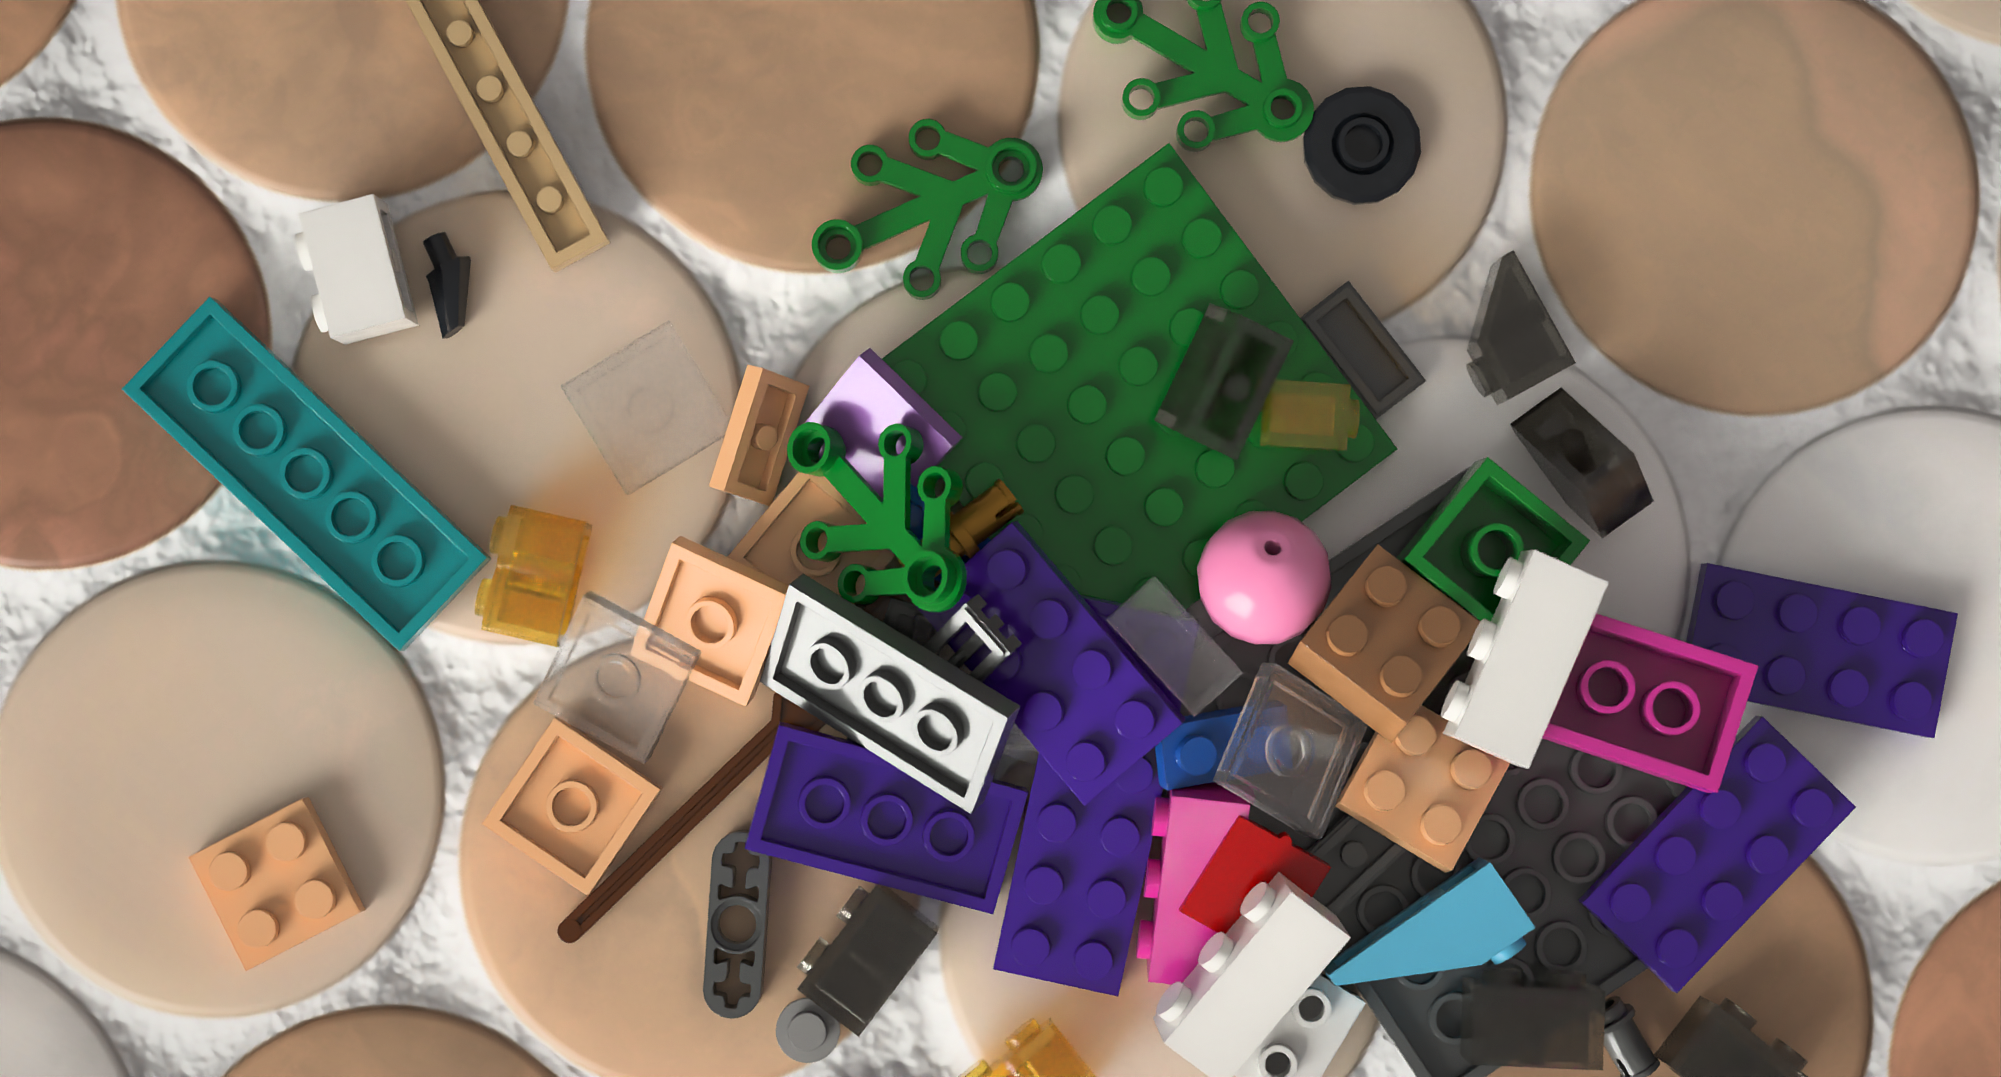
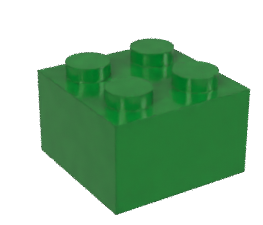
(1478, 530)

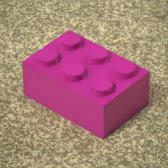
(1653, 704)

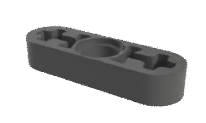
(718, 970)

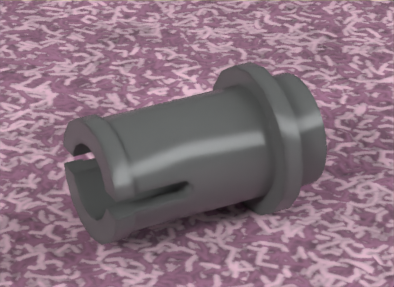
(1625, 1041)

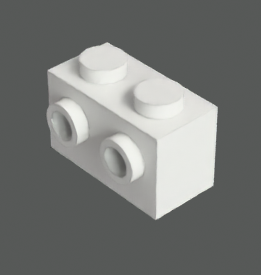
(355, 270)
(1307, 1034)

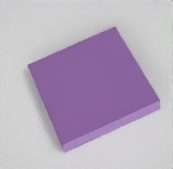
(869, 401)

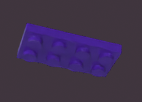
(1828, 648)
(1075, 682)
(865, 819)
(1717, 855)

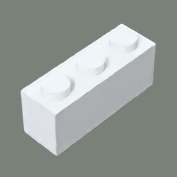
(1523, 656)
(1249, 977)

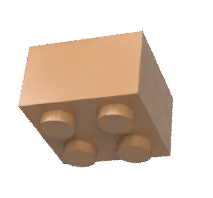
(1384, 643)

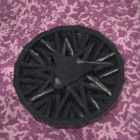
(1361, 145)

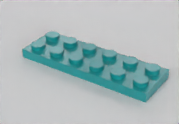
(306, 474)

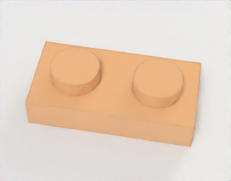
(758, 435)

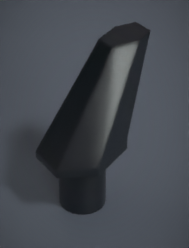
(448, 283)

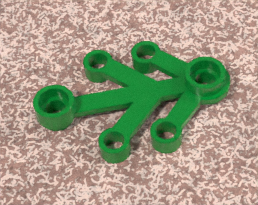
(1212, 72)
(937, 202)
(885, 518)

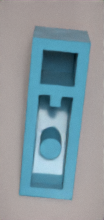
(1449, 928)

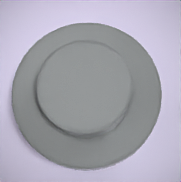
(806, 1031)

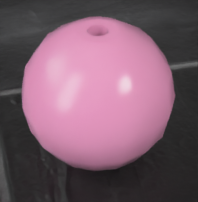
(1264, 577)

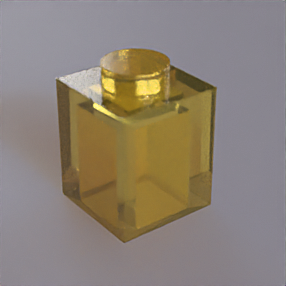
(1309, 416)

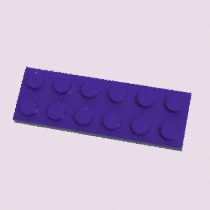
(1081, 870)

